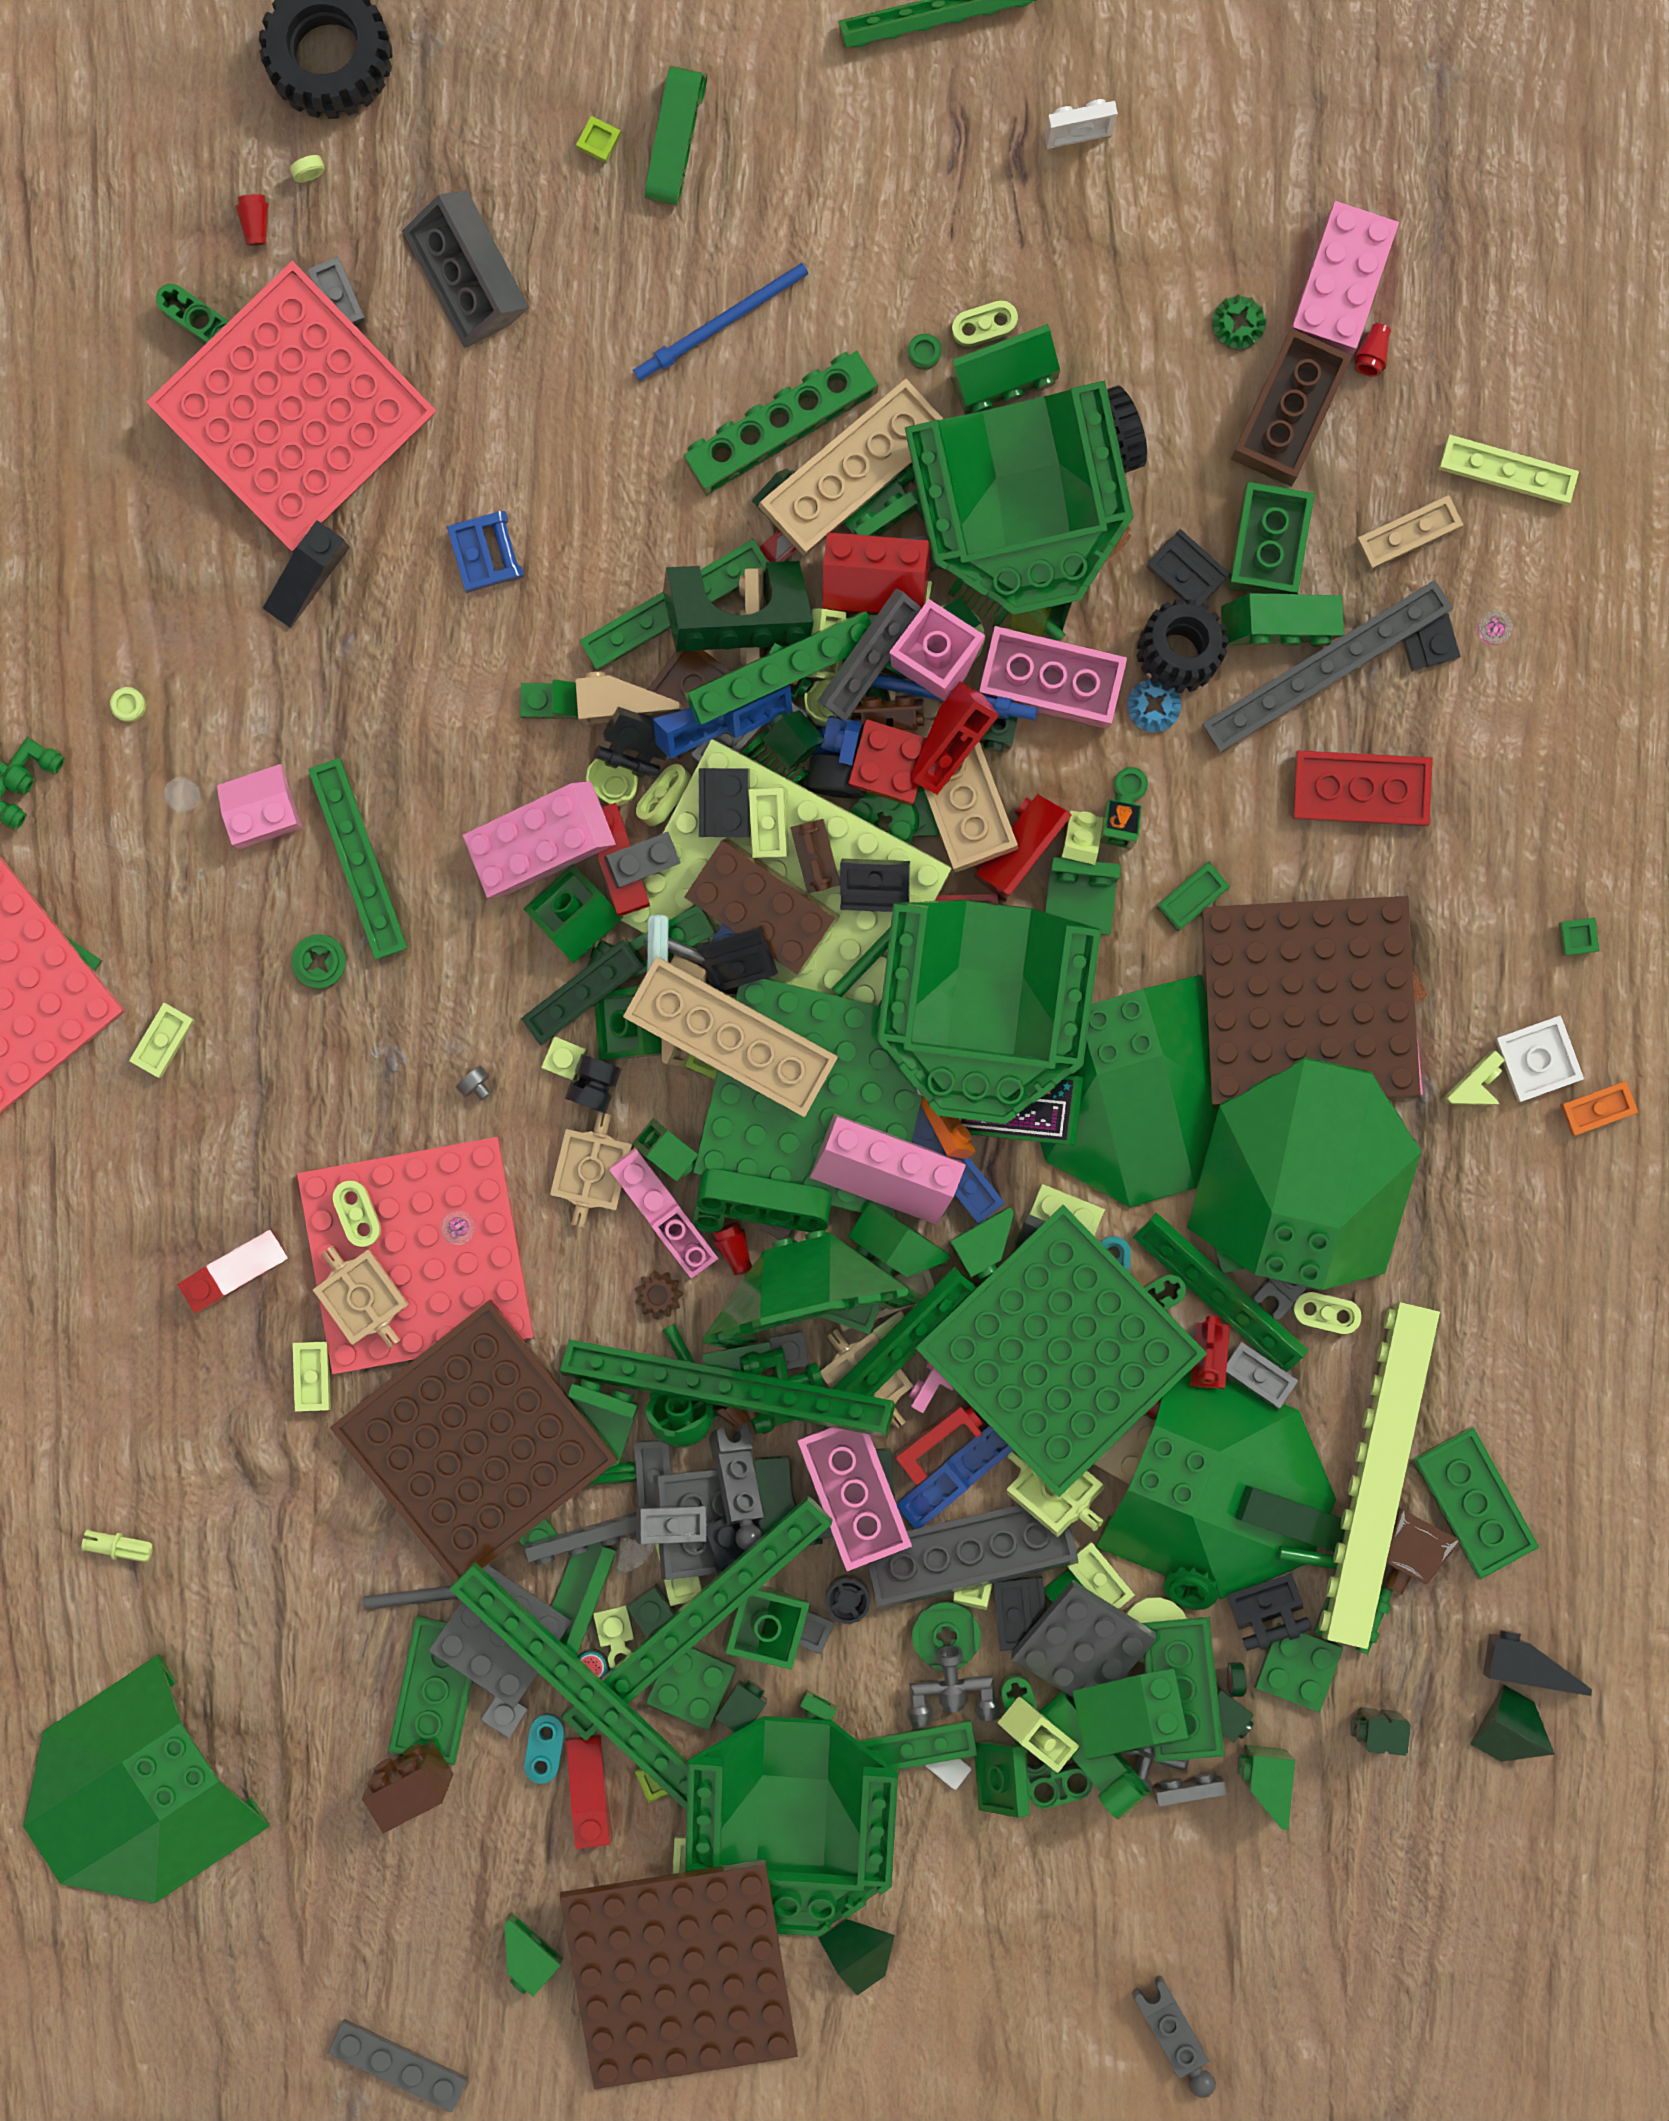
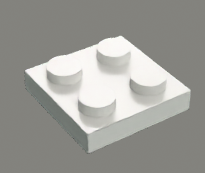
(1080, 124)
(1539, 1058)

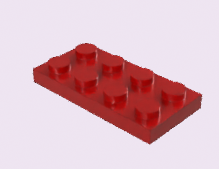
(1362, 788)

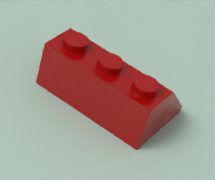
(866, 570)
(1034, 832)

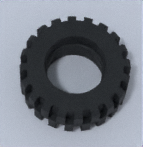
(335, 90)

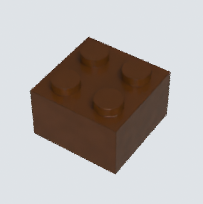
(407, 1785)

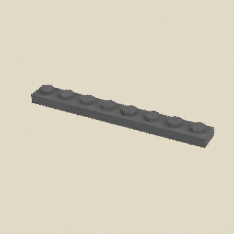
(1327, 666)

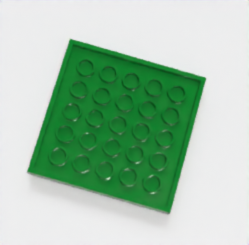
(769, 1141)
(1061, 1350)

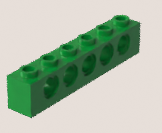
(845, 367)

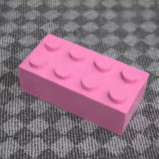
(1344, 276)
(1053, 677)
(539, 839)
(854, 1495)

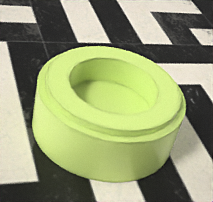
(307, 168)
(128, 704)

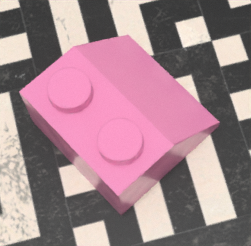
(936, 650)
(258, 807)

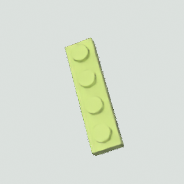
(1508, 470)

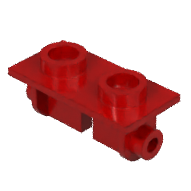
(1212, 1368)

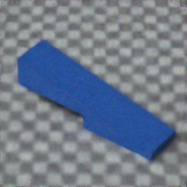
(679, 731)
(953, 1477)

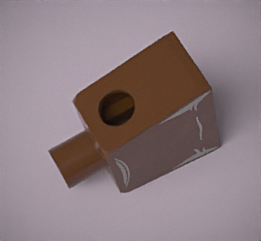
(1416, 1551)

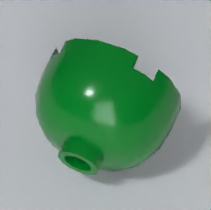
(678, 1420)

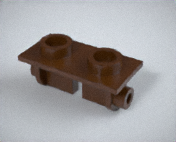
(902, 710)
(815, 856)

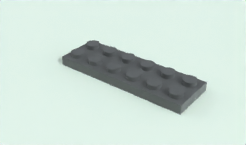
(969, 1555)

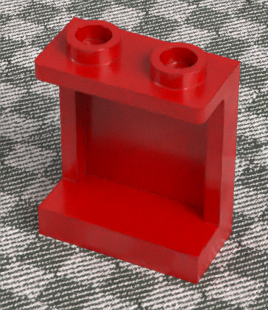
(931, 1436)

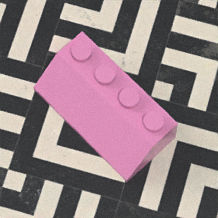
(887, 1169)

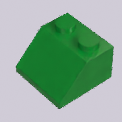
(573, 913)
(617, 1035)
(894, 1243)
(983, 1244)
(767, 1627)
(1270, 1779)

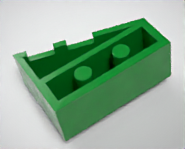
(1283, 619)

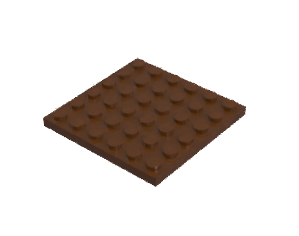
(1312, 985)
(474, 1442)
(679, 1974)

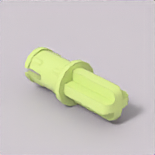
(117, 1546)

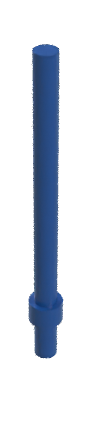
(666, 356)
(1003, 705)

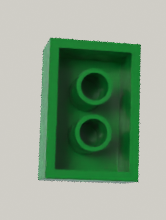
(1270, 540)

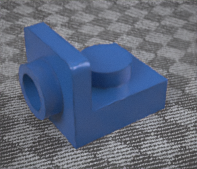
(842, 738)

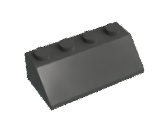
(464, 267)

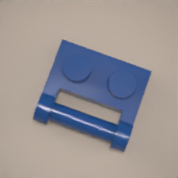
(474, 555)

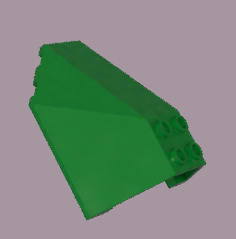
(1024, 495)
(986, 1003)
(1143, 1095)
(1307, 1176)
(804, 1283)
(1194, 1478)
(129, 1797)
(804, 1804)

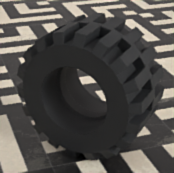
(1128, 429)
(1199, 628)

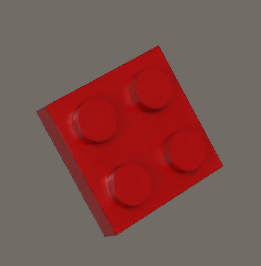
(886, 762)

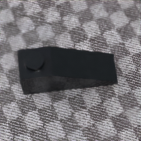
(305, 573)
(1520, 1662)

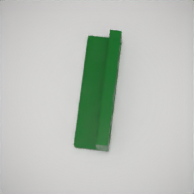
(581, 1591)

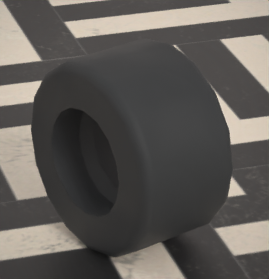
(831, 777)

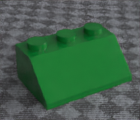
(1005, 370)

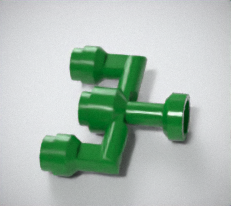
(19, 779)
(755, 1363)

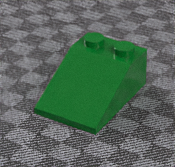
(1130, 1714)

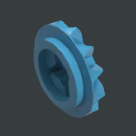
(1153, 720)

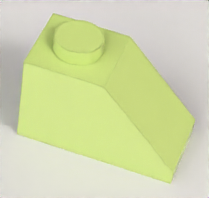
(1038, 1734)

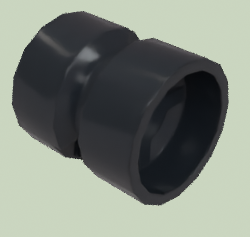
(593, 1083)
(847, 1599)

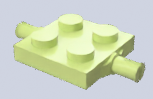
(1049, 1509)

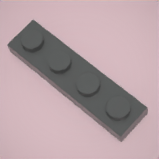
(869, 655)
(576, 1540)
(398, 2065)

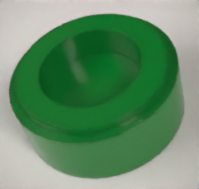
(924, 351)
(1130, 783)

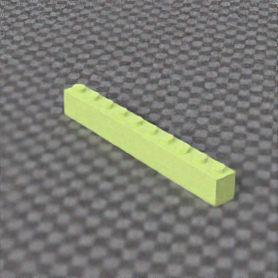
(1380, 1475)

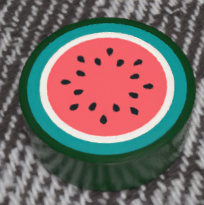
(595, 1661)
(1236, 1679)

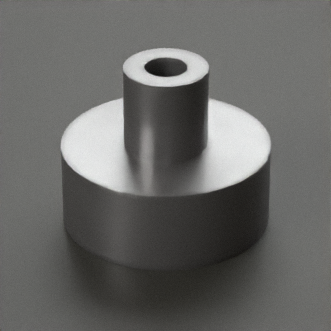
(475, 1083)

